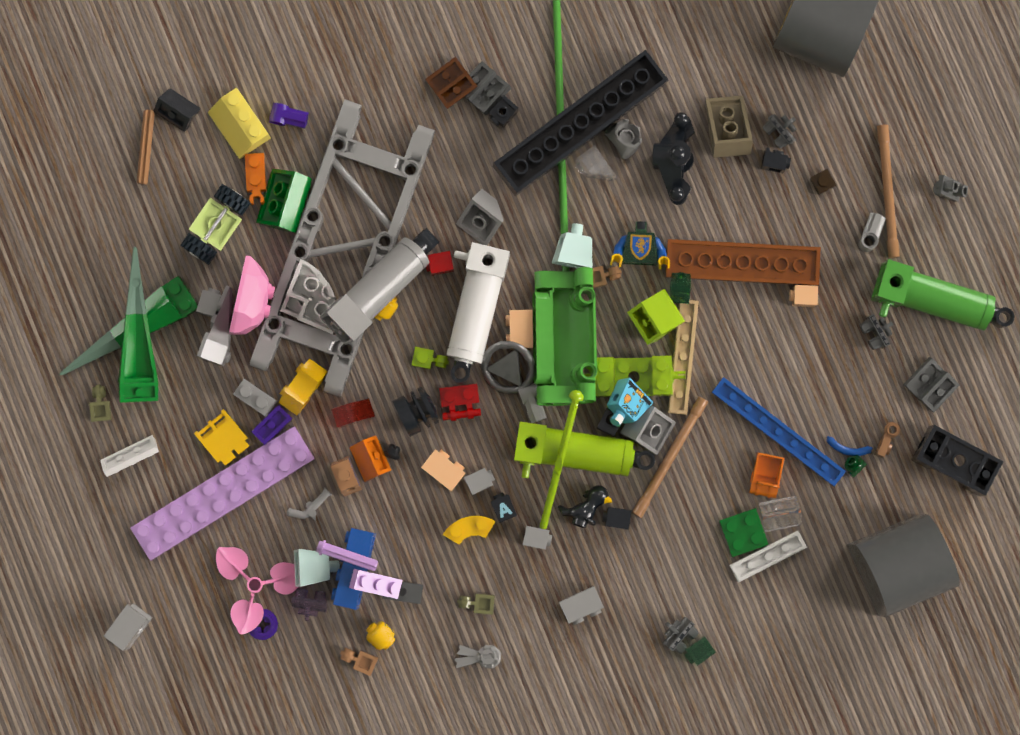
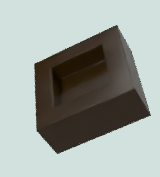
(823, 181)

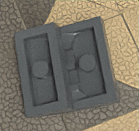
(489, 90)
(931, 384)

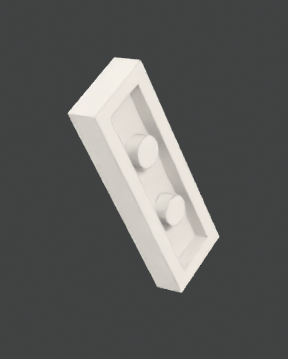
(129, 456)

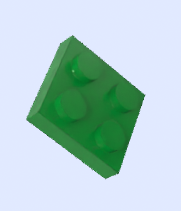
(743, 532)

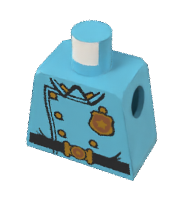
(627, 402)

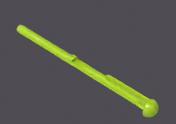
(576, 396)

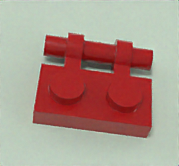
(458, 396)

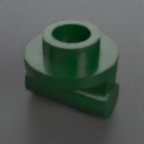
(854, 465)

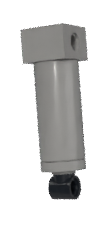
(354, 311)

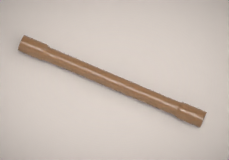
(892, 241)
(695, 413)

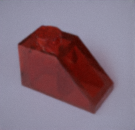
(353, 413)

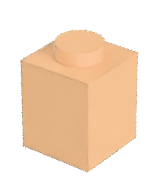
(804, 296)

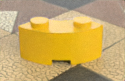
(302, 387)
(469, 527)

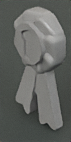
(488, 656)

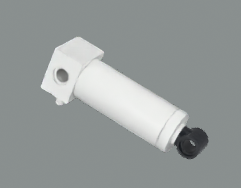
(476, 306)

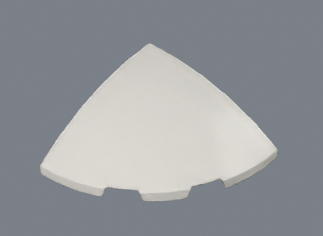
(308, 296)

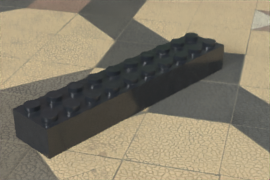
(580, 123)

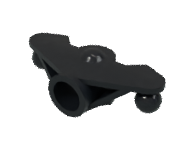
(675, 158)

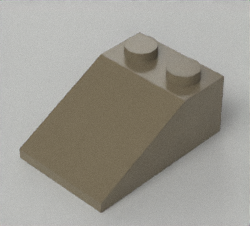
(728, 126)

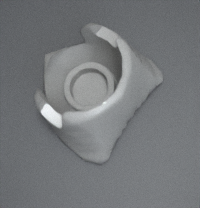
(625, 138)

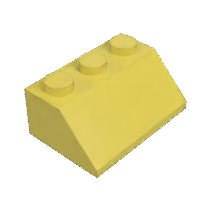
(238, 123)

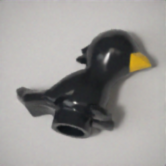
(585, 511)

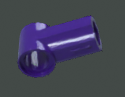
(282, 115)

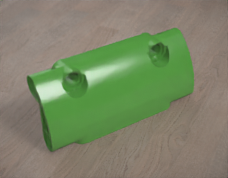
(564, 336)

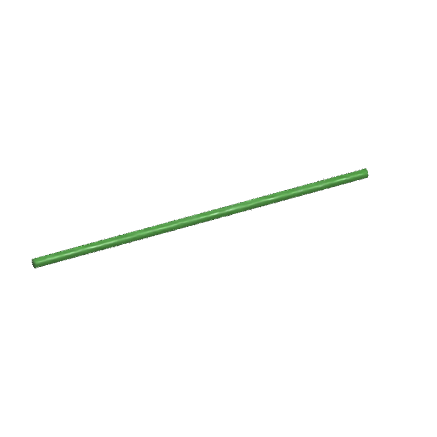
(559, 108)

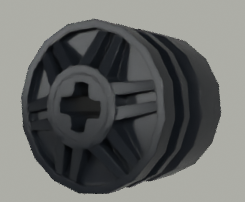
(415, 411)

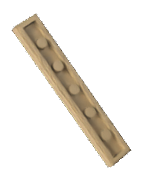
(683, 357)

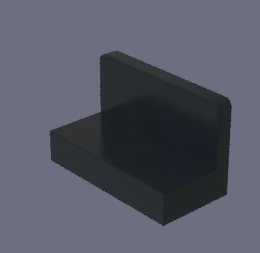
(176, 109)

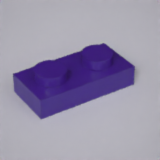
(272, 425)

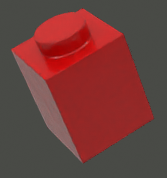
(440, 263)

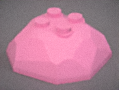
(251, 299)

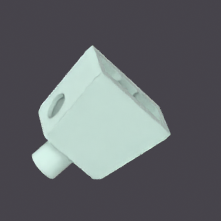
(574, 249)
(312, 567)

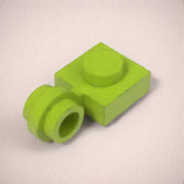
(424, 357)

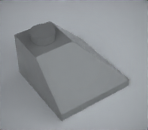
(481, 217)
(650, 430)

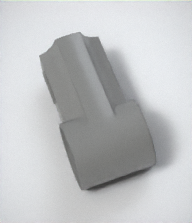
(872, 231)
(529, 399)

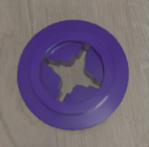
(269, 630)

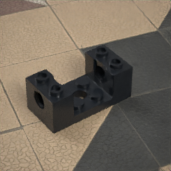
(939, 450)

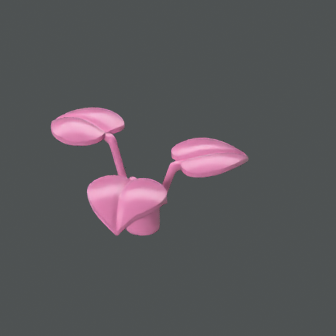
(247, 614)

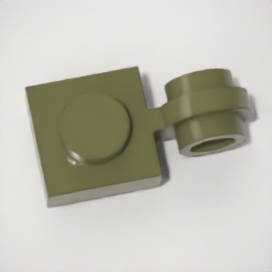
(101, 409)
(483, 603)

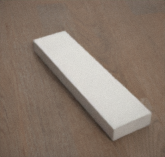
(768, 556)

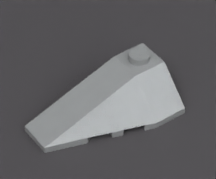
(217, 342)

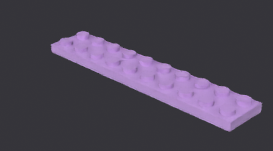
(222, 493)

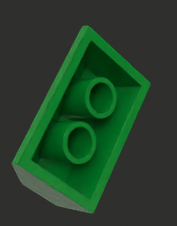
(284, 200)

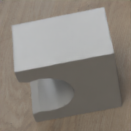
(128, 626)

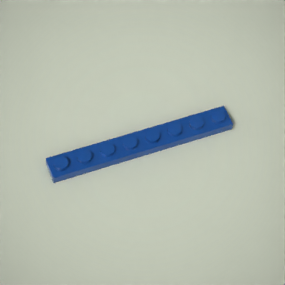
(778, 432)

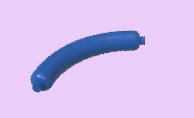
(848, 451)

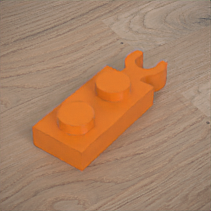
(255, 176)

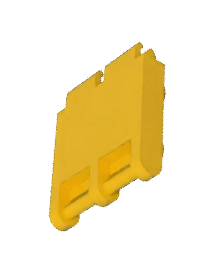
(223, 438)

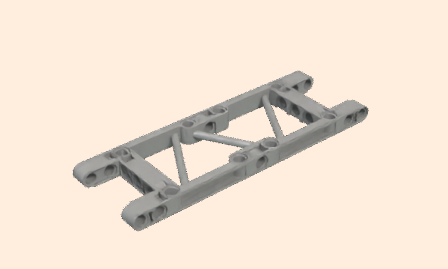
(307, 231)

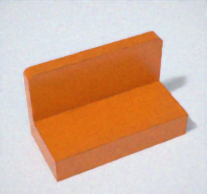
(370, 458)

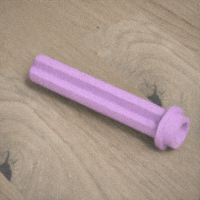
(347, 556)

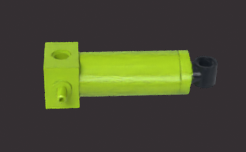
(583, 451)

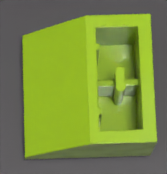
(656, 317)

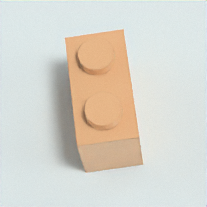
(520, 327)
(443, 469)

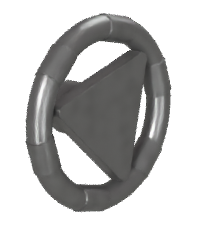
(508, 367)

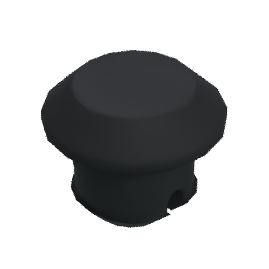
(392, 453)

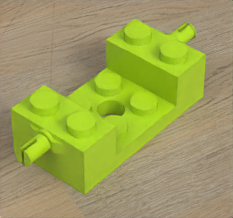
(654, 372)

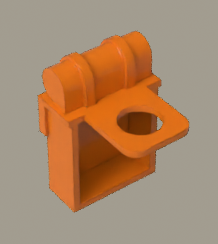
(766, 475)

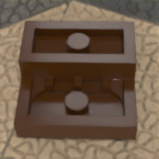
(451, 82)

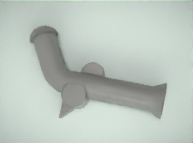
(311, 507)

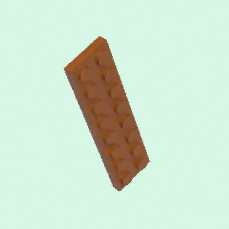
(744, 262)

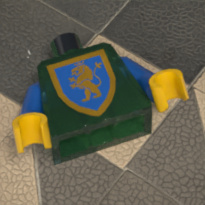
(640, 248)

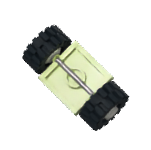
(215, 224)

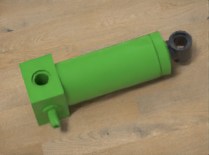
(936, 297)

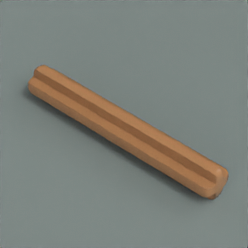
(145, 147)

